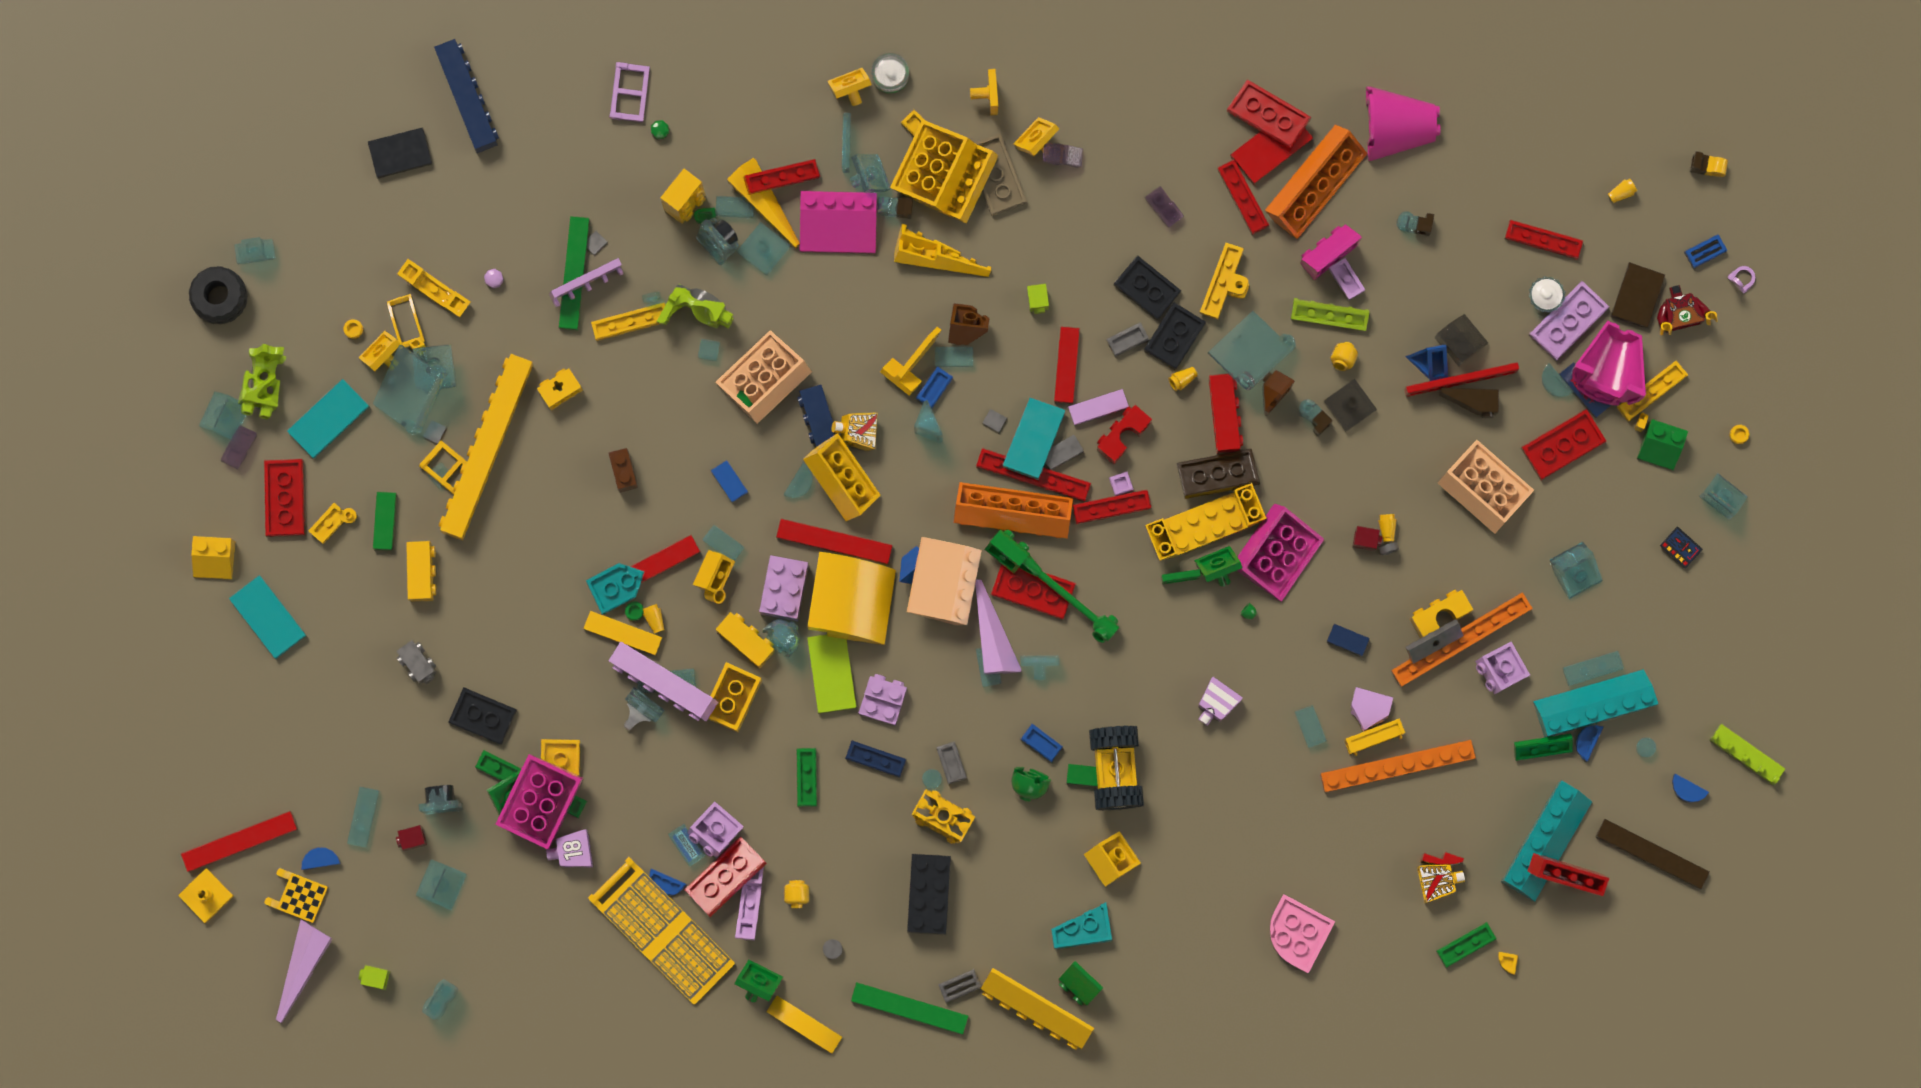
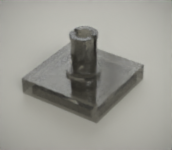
(1350, 405)

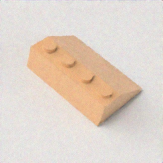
(765, 376)
(1485, 486)
(944, 581)

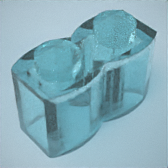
(442, 995)

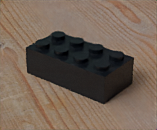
(928, 894)

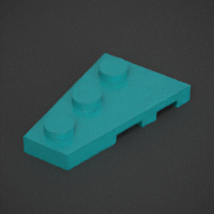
(1086, 929)

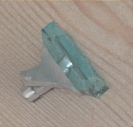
(641, 709)

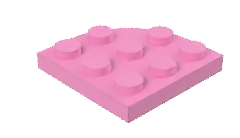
(1298, 932)

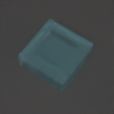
(708, 350)
(441, 470)

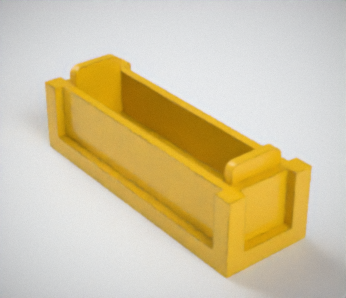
(1374, 736)

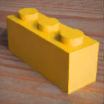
(420, 571)
(745, 639)

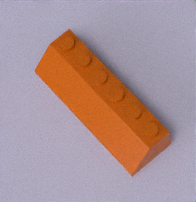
(1316, 181)
(1013, 510)

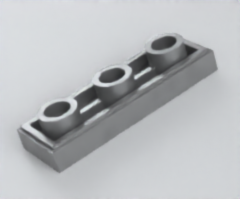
(1434, 641)

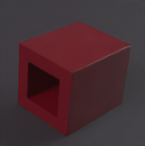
(1367, 538)
(411, 838)

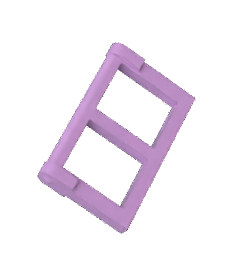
(630, 67)

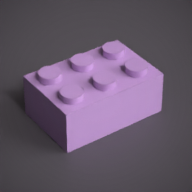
(784, 588)

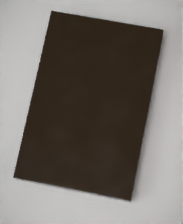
(1638, 295)

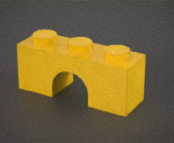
(1455, 604)

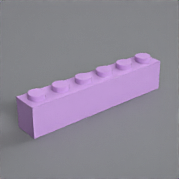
(663, 681)

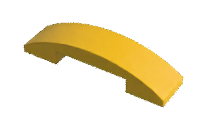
(433, 288)
(804, 1024)

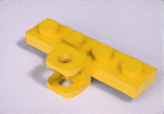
(1225, 282)

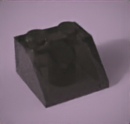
(1461, 339)

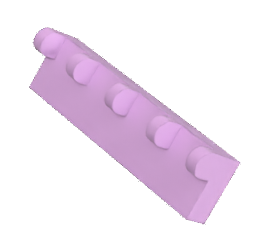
(584, 280)

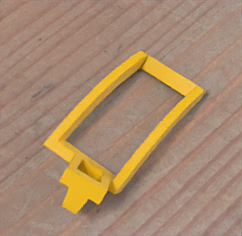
(413, 343)

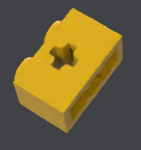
(554, 397)

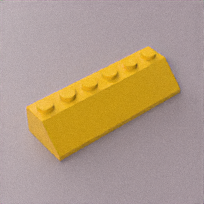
(1036, 1008)

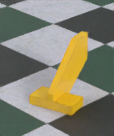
(900, 374)

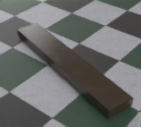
(1652, 854)

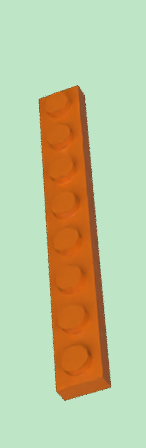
(1471, 634)
(1397, 766)

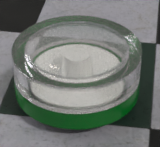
(890, 73)

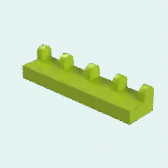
(1330, 314)
(1747, 754)

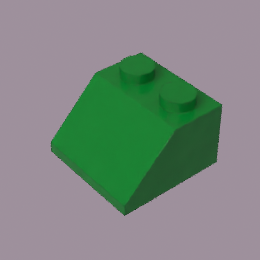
(1662, 444)
(1080, 984)

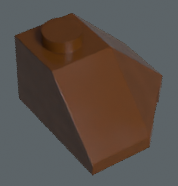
(966, 324)
(1275, 389)

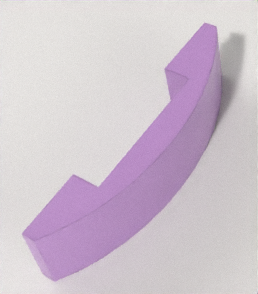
(749, 907)

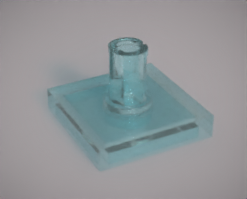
(869, 173)
(763, 248)

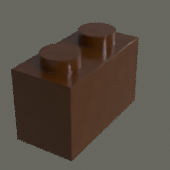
(623, 470)

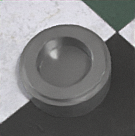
(1389, 548)
(832, 949)

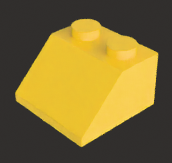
(212, 557)
(1112, 858)

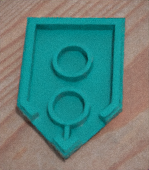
(615, 586)

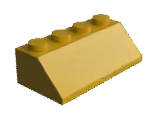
(842, 477)

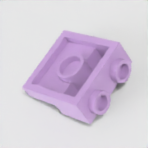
(1502, 668)
(883, 699)
(714, 830)

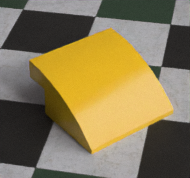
(944, 171)
(851, 598)

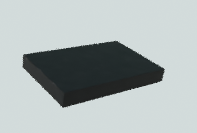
(399, 152)
(1147, 287)
(1174, 336)
(482, 716)

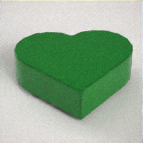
(703, 214)

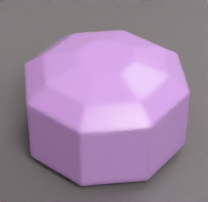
(493, 278)

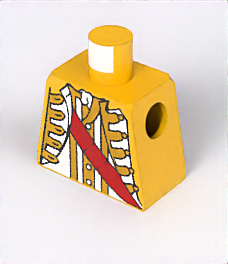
(857, 430)
(1438, 881)

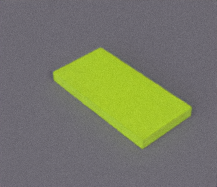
(831, 673)

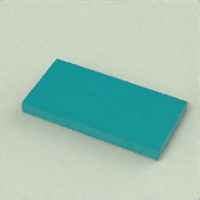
(328, 418)
(1034, 438)
(267, 617)

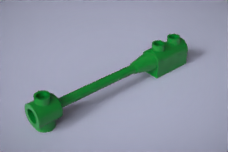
(1017, 556)

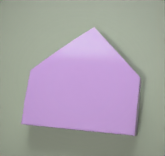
(1370, 707)

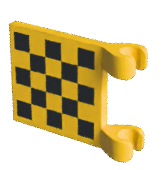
(300, 897)

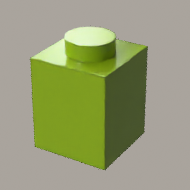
(1038, 298)
(374, 977)

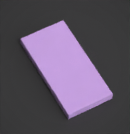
(1569, 321)

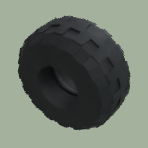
(207, 281)

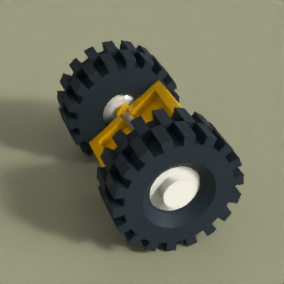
(1116, 768)

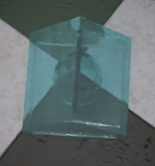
(222, 415)
(927, 425)
(1723, 496)
(441, 884)

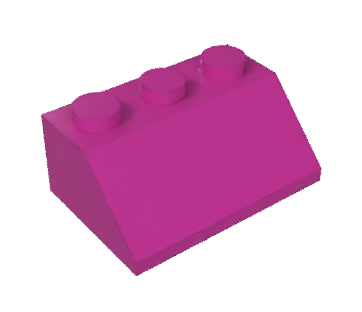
(1330, 251)

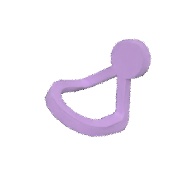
(1738, 283)

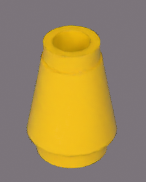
(1622, 191)
(1182, 378)
(1387, 526)
(654, 618)

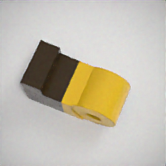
(1708, 165)

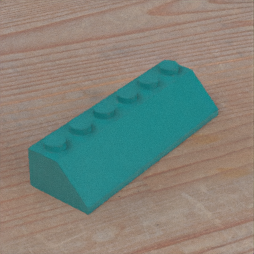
(1595, 703)
(1547, 837)

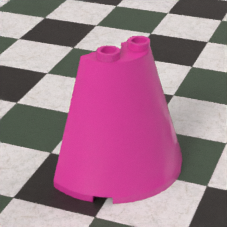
(1398, 123)
(1612, 367)

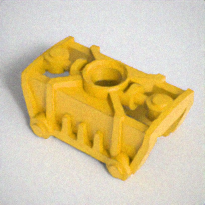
(935, 823)

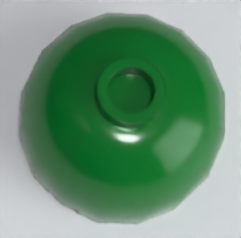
(1030, 783)

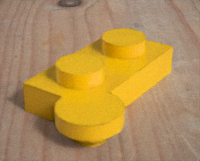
(331, 521)

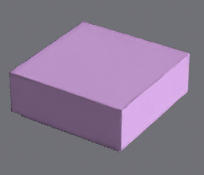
(1121, 483)

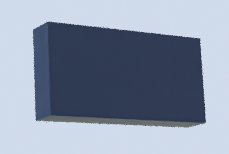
(1348, 640)

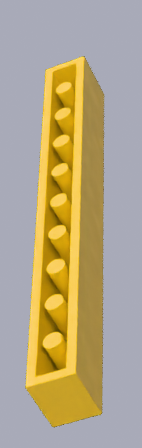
(486, 447)

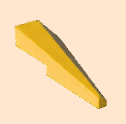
(763, 202)

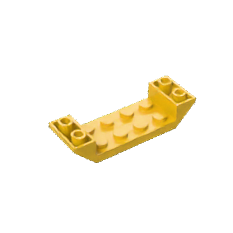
(1206, 523)

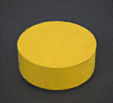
(353, 329)
(1739, 434)

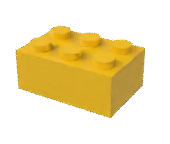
(683, 196)
(734, 694)

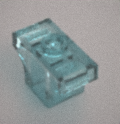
(254, 250)

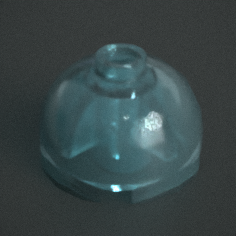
(783, 636)

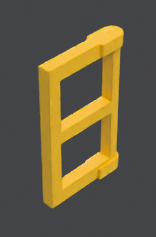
(423, 465)

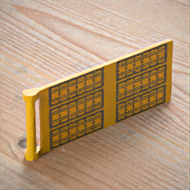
(663, 932)

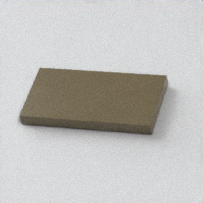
(1002, 186)

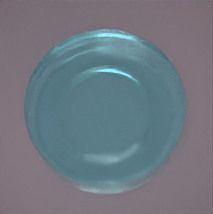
(651, 297)
(1646, 747)
(931, 778)

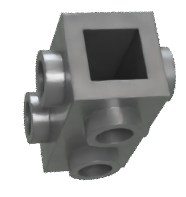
(420, 667)

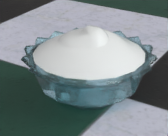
(1547, 294)

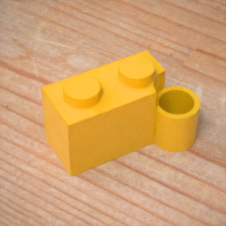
(713, 576)

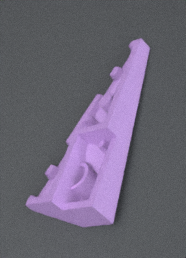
(996, 649)
(306, 954)

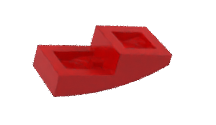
(1447, 859)

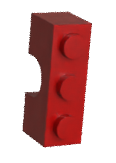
(1133, 420)

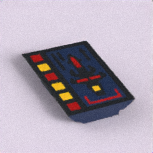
(1681, 547)

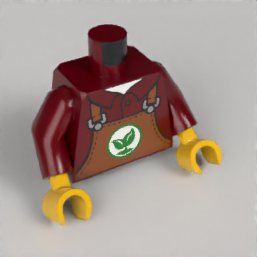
(1683, 312)

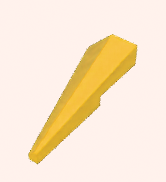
(919, 251)

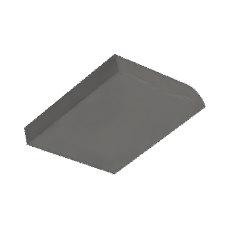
(595, 242)
(994, 420)
(434, 432)

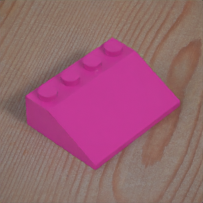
(838, 222)
(1278, 551)
(539, 801)

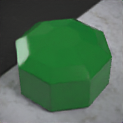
(660, 129)

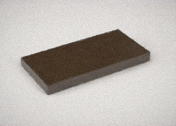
(1218, 473)

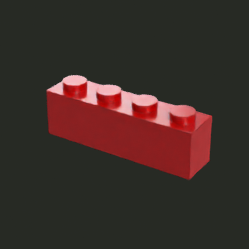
(1224, 413)
(1568, 874)

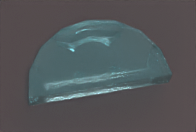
(1554, 382)
(800, 484)

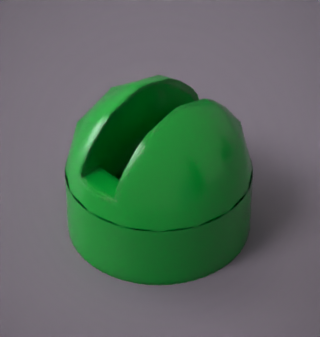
(1248, 611)

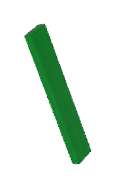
(573, 269)
(502, 769)
(909, 1008)

